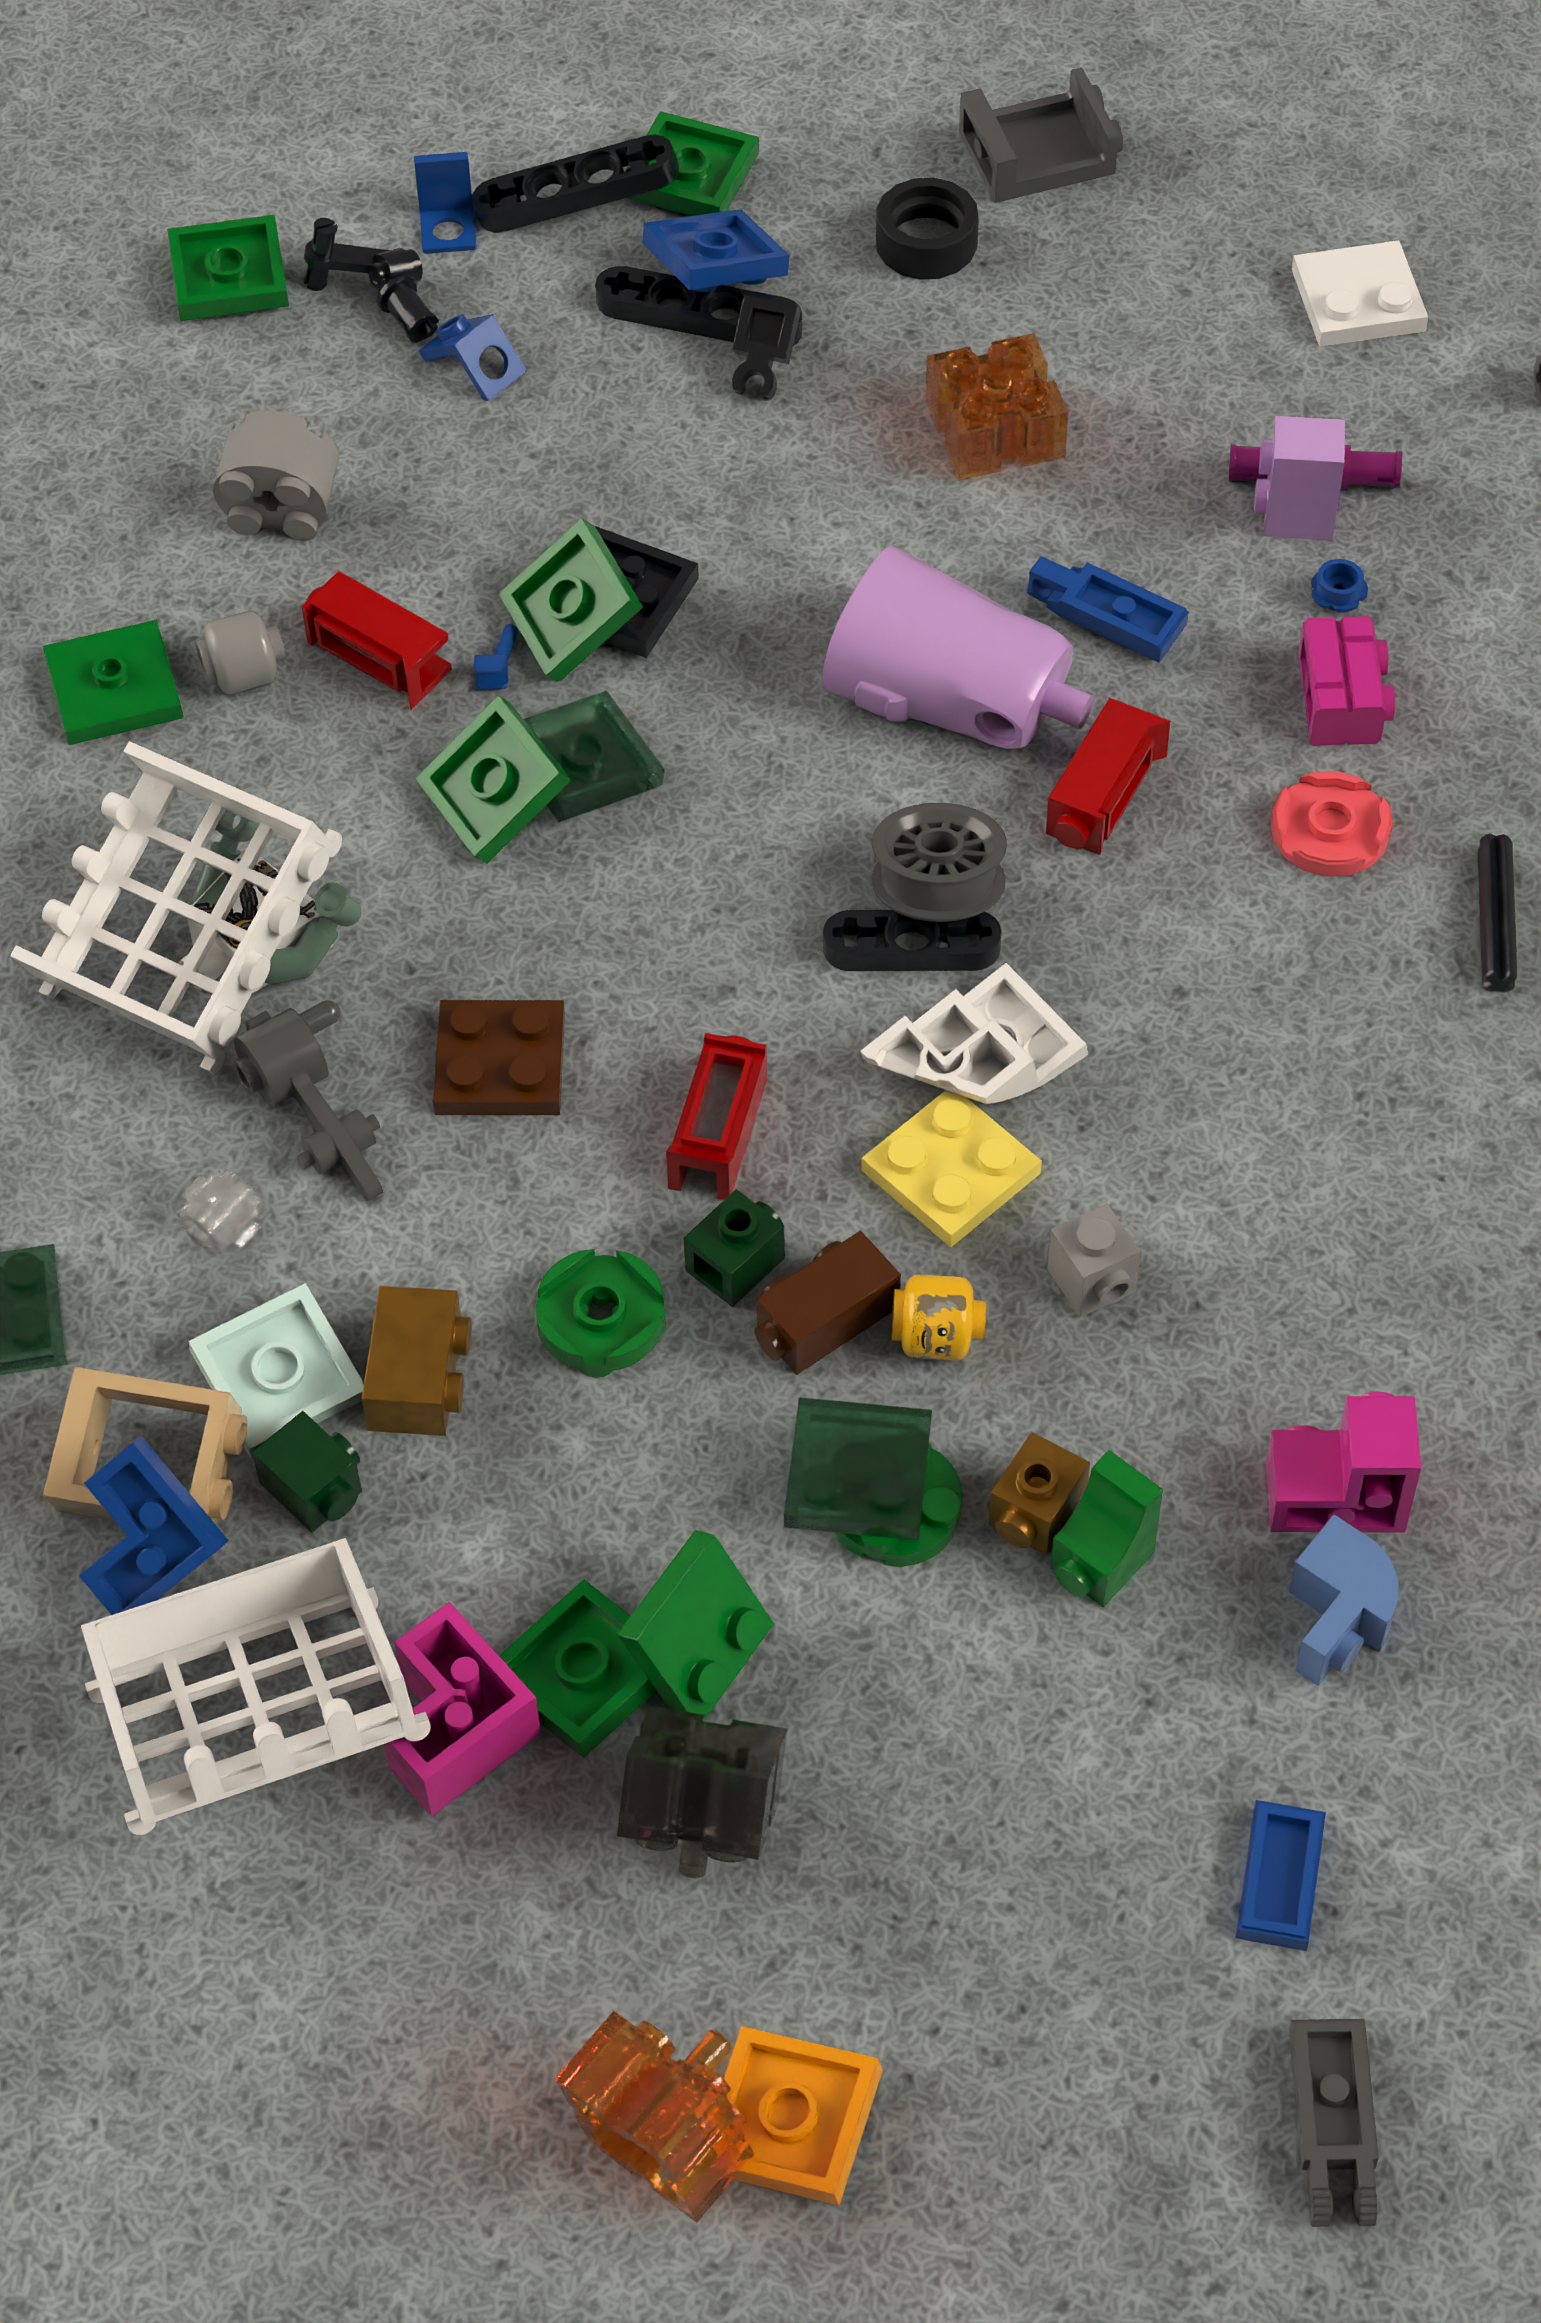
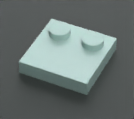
(279, 1364)

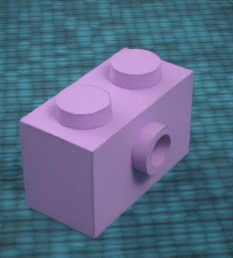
(1303, 477)

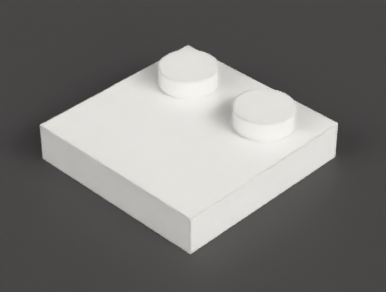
(1359, 293)

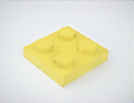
(951, 1166)

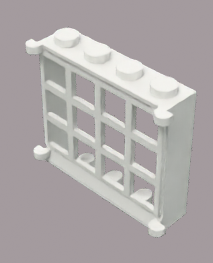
(109, 873)
(223, 1618)

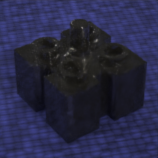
(701, 1786)

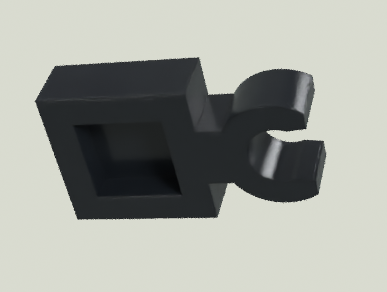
(763, 335)

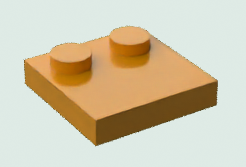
(800, 2111)

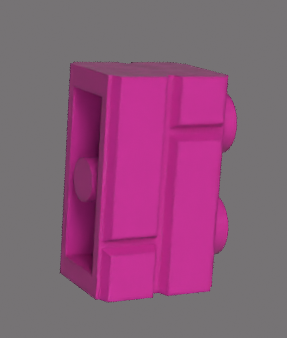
(1344, 681)

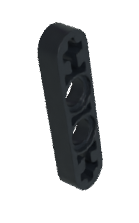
(576, 191)
(691, 318)

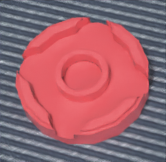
(1327, 839)

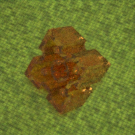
(991, 408)
(662, 2114)

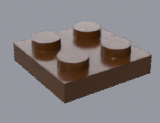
(499, 1057)

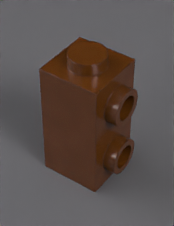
(825, 1302)

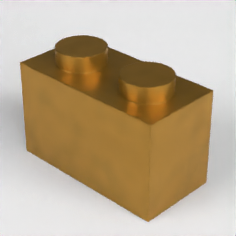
(414, 1361)

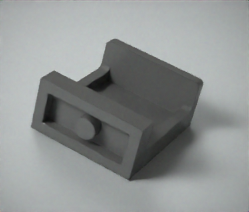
(1041, 140)

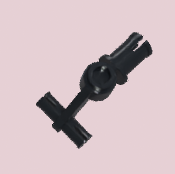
(388, 270)

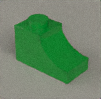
(1108, 1531)

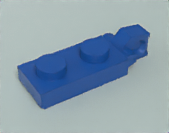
(1109, 606)

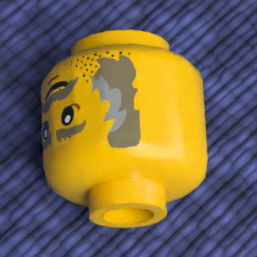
(937, 1317)

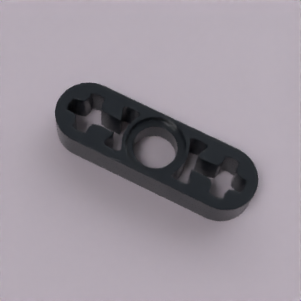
(892, 957)

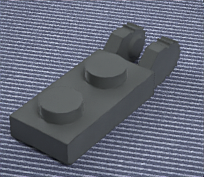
(1335, 2113)

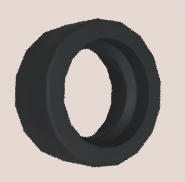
(926, 199)

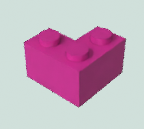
(1357, 1472)
(473, 1707)

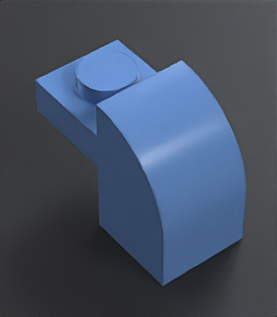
(1353, 1589)

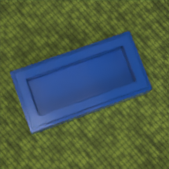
(1280, 1875)

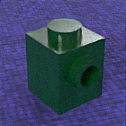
(735, 1247)
(309, 1471)

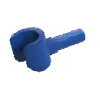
(493, 668)

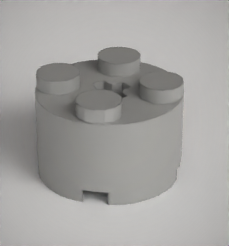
(275, 475)

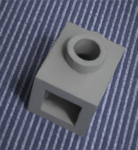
(1093, 1260)

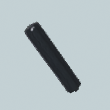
(1497, 913)

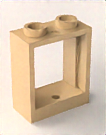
(85, 1424)

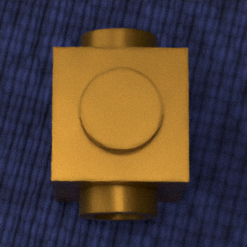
(1037, 1494)

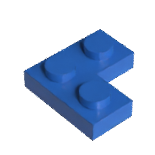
(163, 1530)

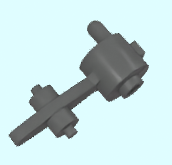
(285, 1061)

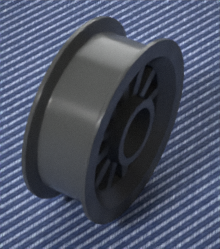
(939, 862)

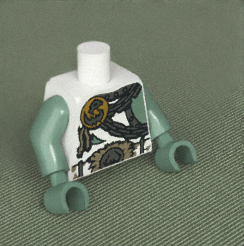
(299, 950)

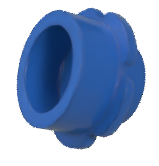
(1339, 585)

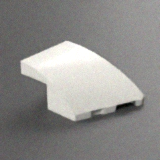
(982, 1044)

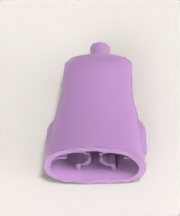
(949, 656)

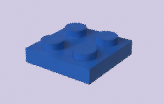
(716, 250)

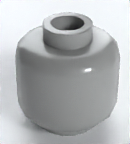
(239, 652)

